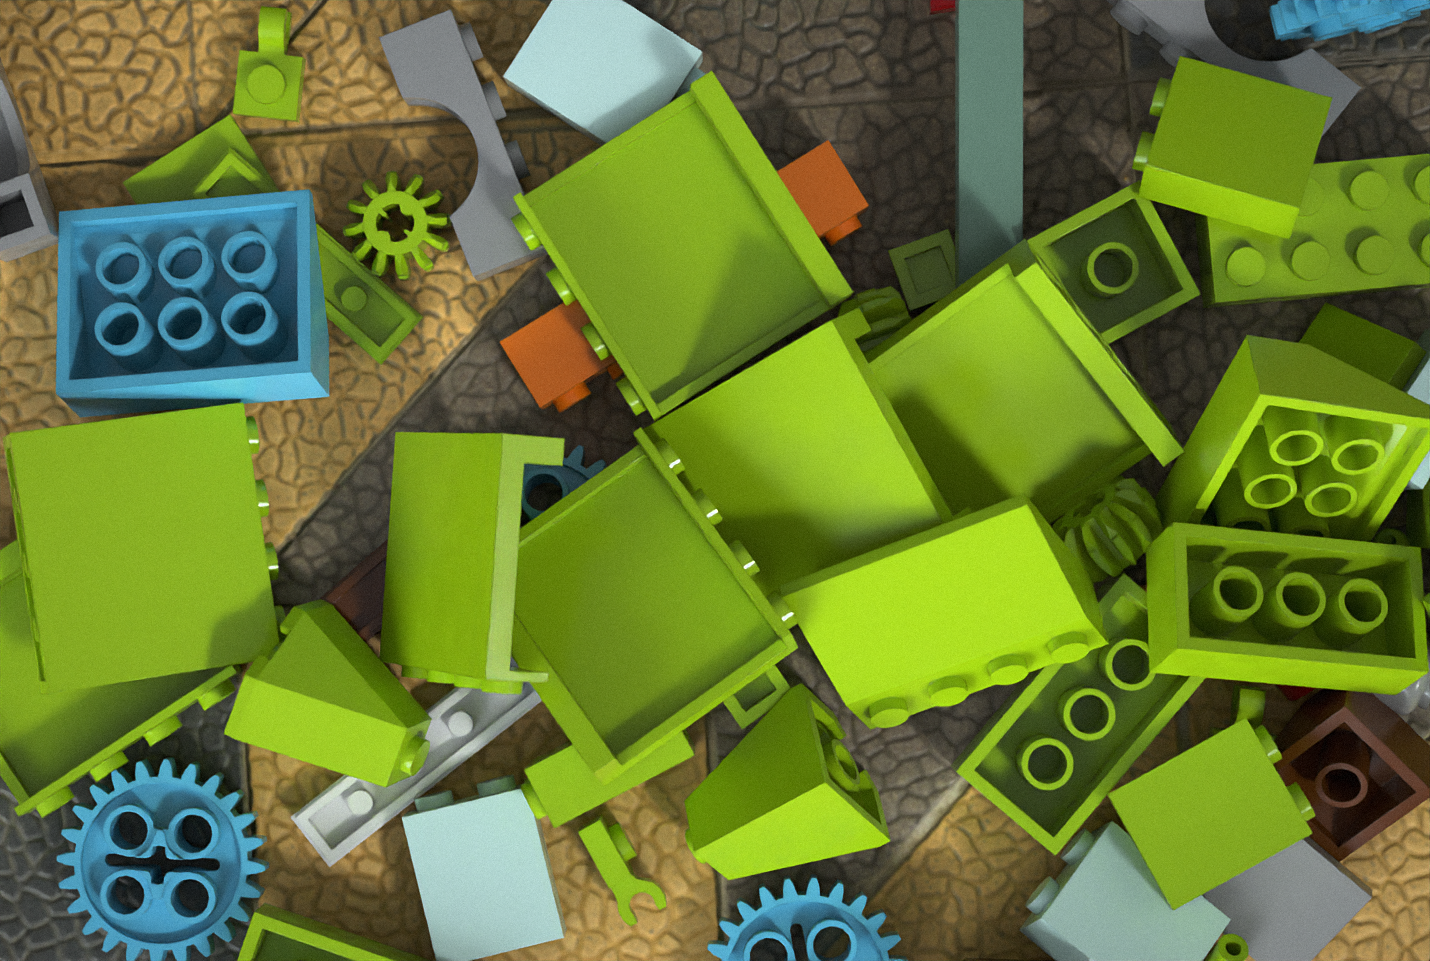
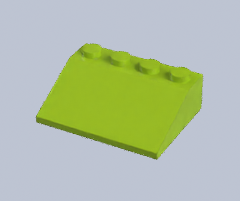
(1297, 447)
(948, 613)

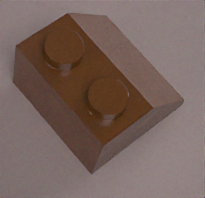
(1354, 766)

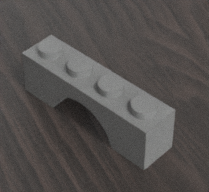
(1186, 32)
(437, 71)
(26, 207)

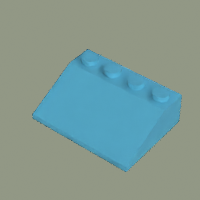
(190, 304)

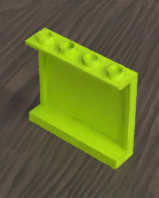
(681, 249)
(1017, 393)
(805, 458)
(143, 546)
(457, 556)
(639, 610)
(68, 734)

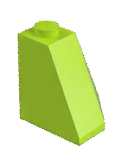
(330, 702)
(785, 795)

